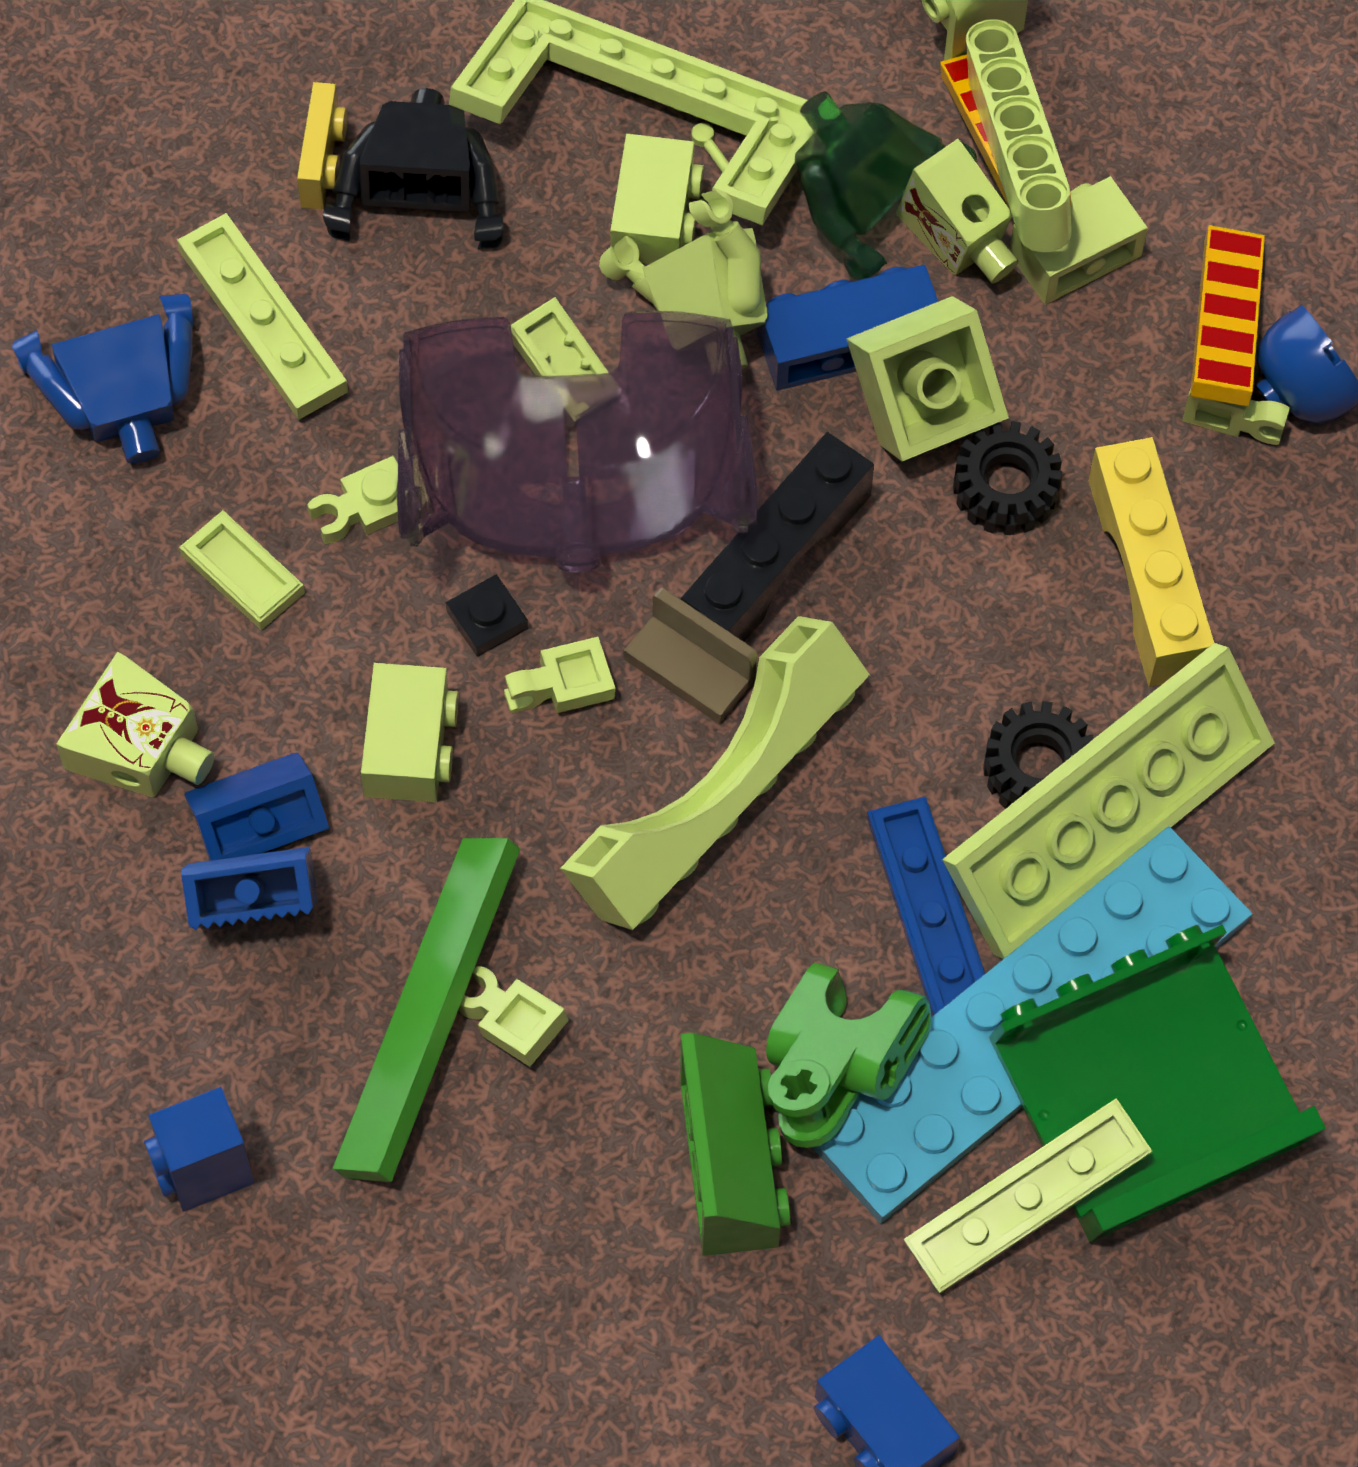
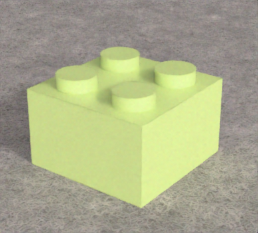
(927, 378)

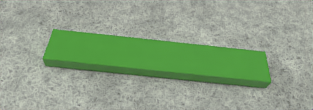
(426, 1010)

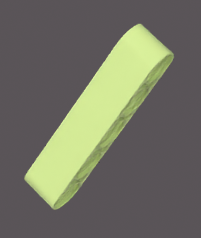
(1018, 136)

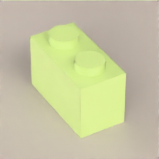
(655, 195)
(1103, 238)
(406, 732)

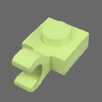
(568, 674)

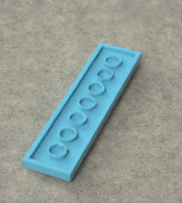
(956, 1082)

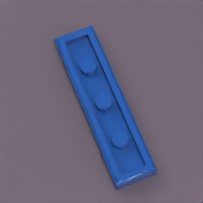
(926, 900)

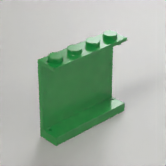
(1176, 1056)

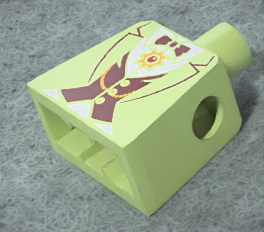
(958, 213)
(134, 733)

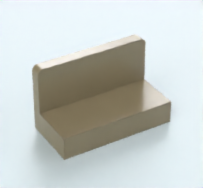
(693, 657)

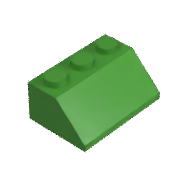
(731, 1146)

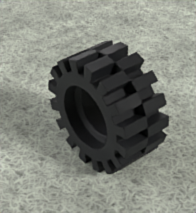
(999, 507)
(1023, 729)

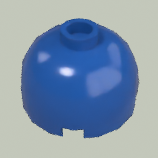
(1305, 370)

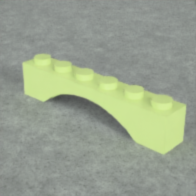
(795, 692)

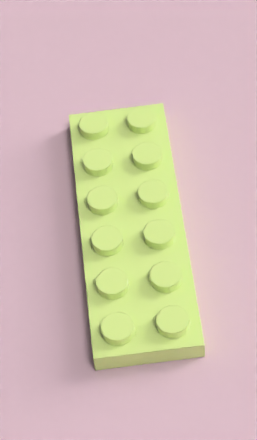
(1109, 800)

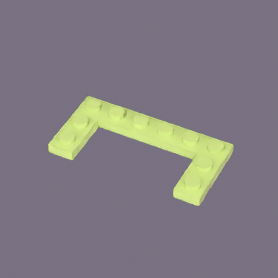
(544, 31)

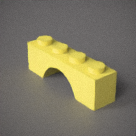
(1164, 595)

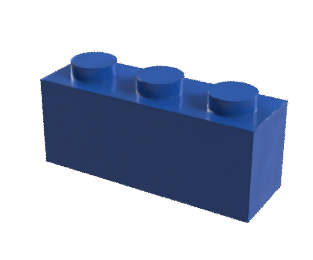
(809, 331)

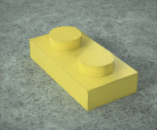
(317, 163)

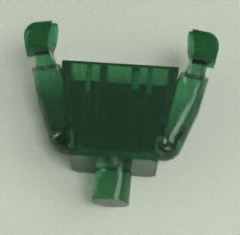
(858, 171)

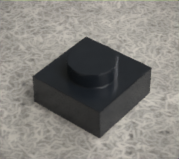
(486, 615)

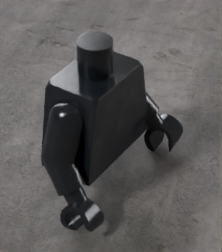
(419, 160)

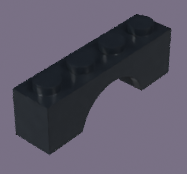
(805, 508)

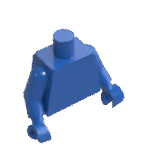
(118, 377)

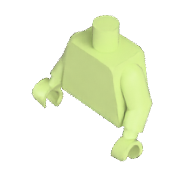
(707, 276)

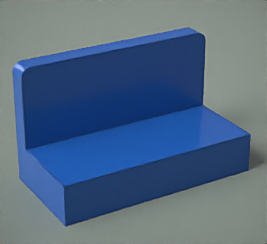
(258, 809)

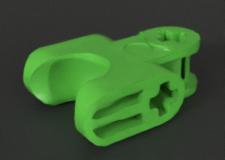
(834, 1059)

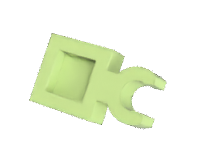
(1261, 419)
(367, 499)
(514, 1020)

